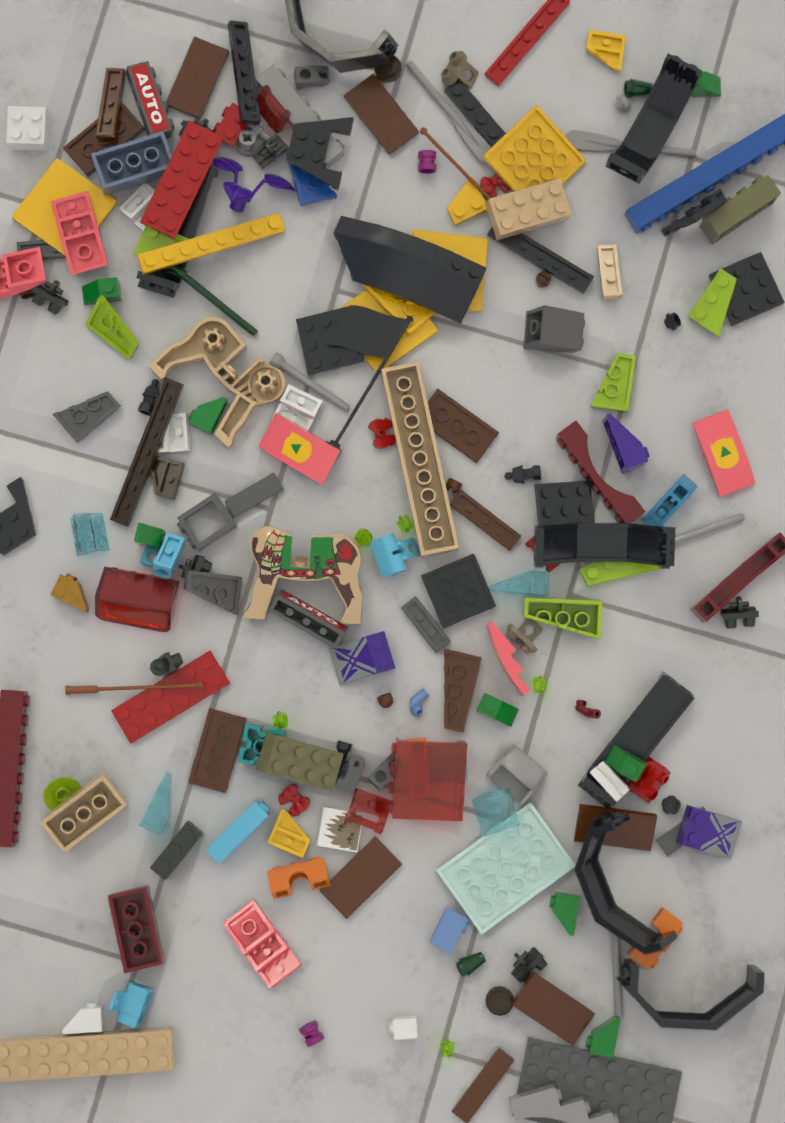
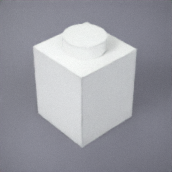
(404, 1027)

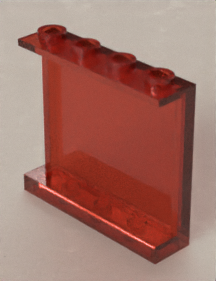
(428, 780)

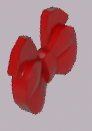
(489, 185)
(382, 439)
(291, 794)

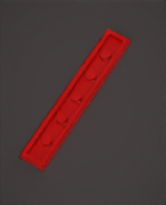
(525, 40)

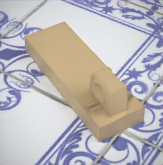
(609, 272)

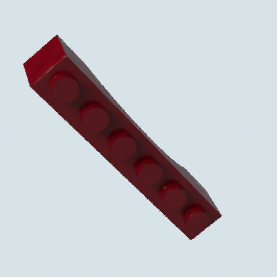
(575, 441)
(740, 578)

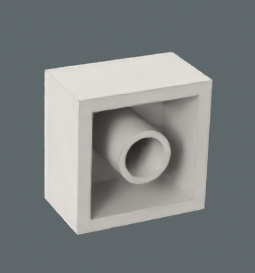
(27, 128)

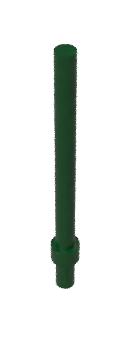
(182, 274)

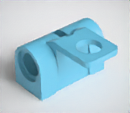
(391, 554)
(167, 556)
(131, 1004)

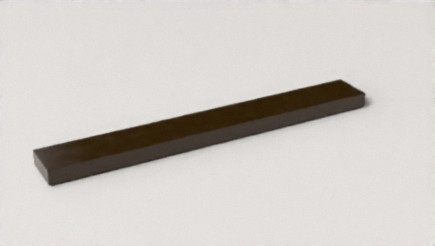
(146, 452)

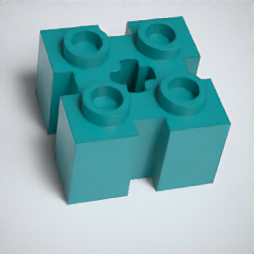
(255, 735)

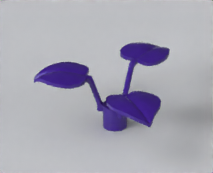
(240, 195)

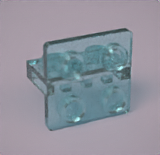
(89, 533)

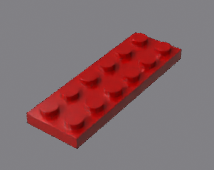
(181, 180)
(157, 706)

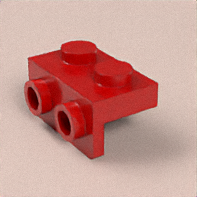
(230, 125)
(650, 781)

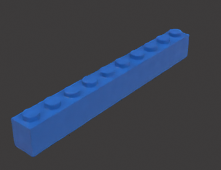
(707, 175)

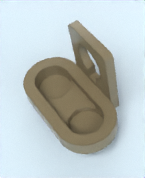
(456, 68)
(527, 645)

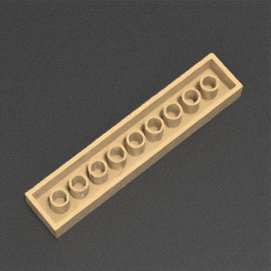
(419, 459)
(87, 1054)

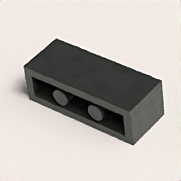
(176, 850)

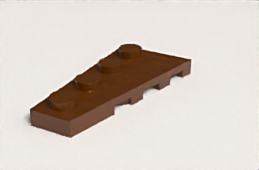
(460, 681)

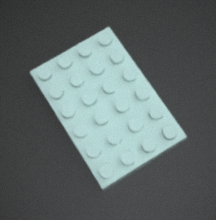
(505, 869)

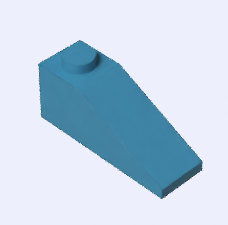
(670, 501)

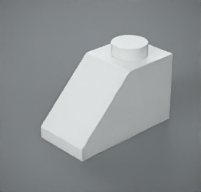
(87, 1020)

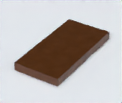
(197, 77)
(381, 114)
(86, 142)
(460, 426)
(217, 750)
(633, 834)
(361, 877)
(552, 1008)

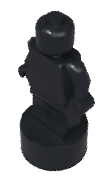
(150, 394)
(520, 474)
(344, 748)

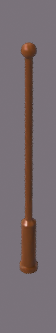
(423, 131)
(94, 688)

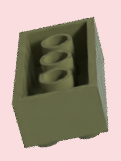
(740, 208)
(299, 761)

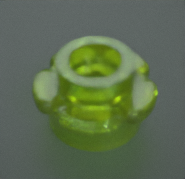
(404, 523)
(363, 537)
(539, 684)
(280, 720)
(447, 1048)

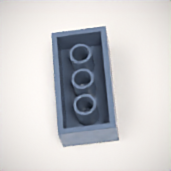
(132, 163)

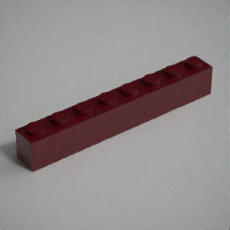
(12, 739)

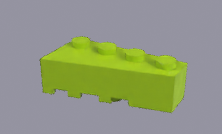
(567, 613)

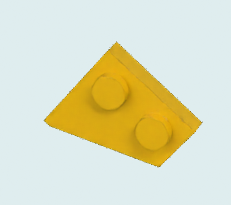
(607, 48)
(466, 204)
(289, 835)

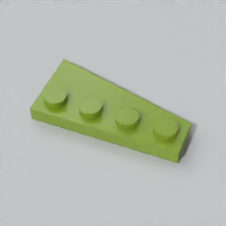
(607, 571)

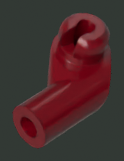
(588, 712)

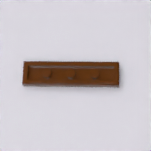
(110, 103)
(485, 520)
(482, 1085)

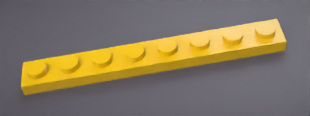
(210, 243)

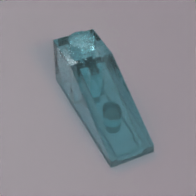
(527, 583)
(159, 810)

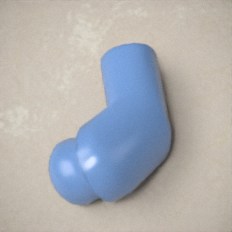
(416, 703)

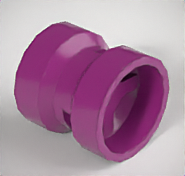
(427, 160)
(311, 1033)

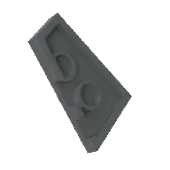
(85, 417)
(215, 588)

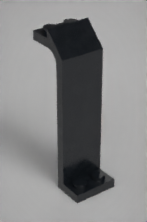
(164, 280)
(642, 730)

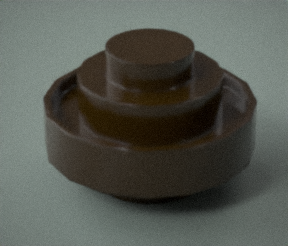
(389, 73)
(499, 1000)

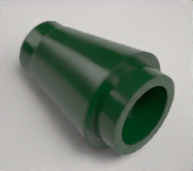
(636, 88)
(470, 963)

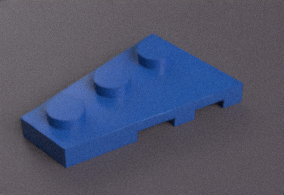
(309, 188)

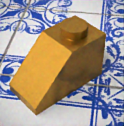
(70, 591)

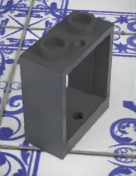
(212, 538)

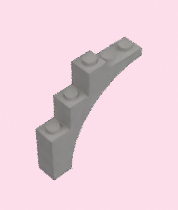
(545, 1103)

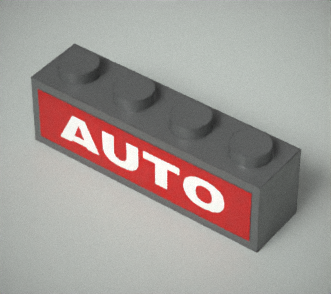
(148, 99)
(308, 618)

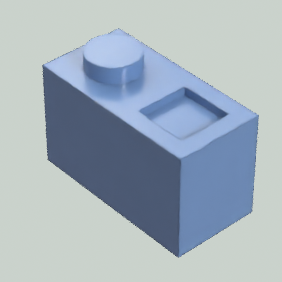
(449, 930)

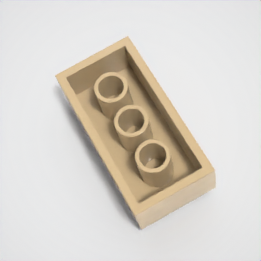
(528, 209)
(83, 812)

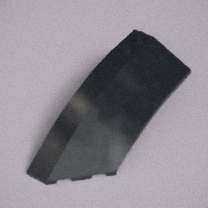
(409, 267)

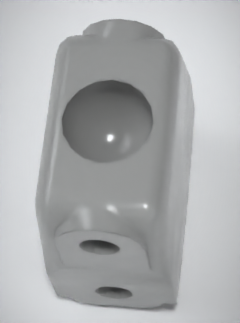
(517, 773)

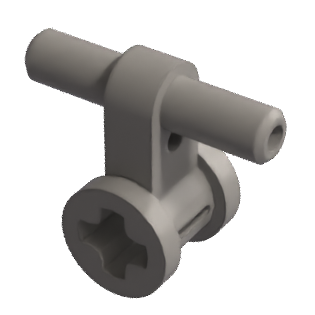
(248, 138)

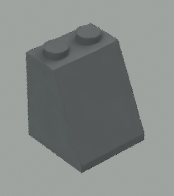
(554, 330)

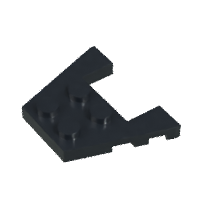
(310, 147)
(696, 213)
(17, 520)

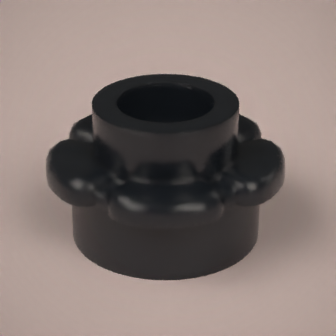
(672, 321)
(676, 805)

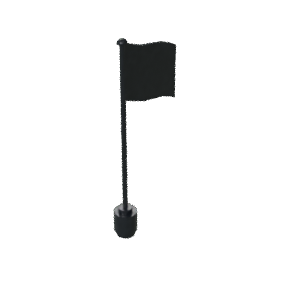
(370, 335)

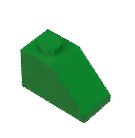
(707, 86)
(107, 287)
(208, 415)
(149, 536)
(497, 709)
(626, 763)
(565, 909)
(604, 1038)

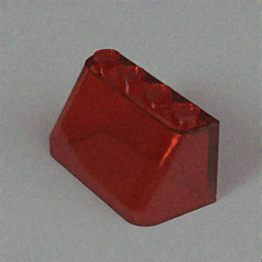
(136, 599)

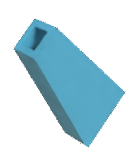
(238, 831)

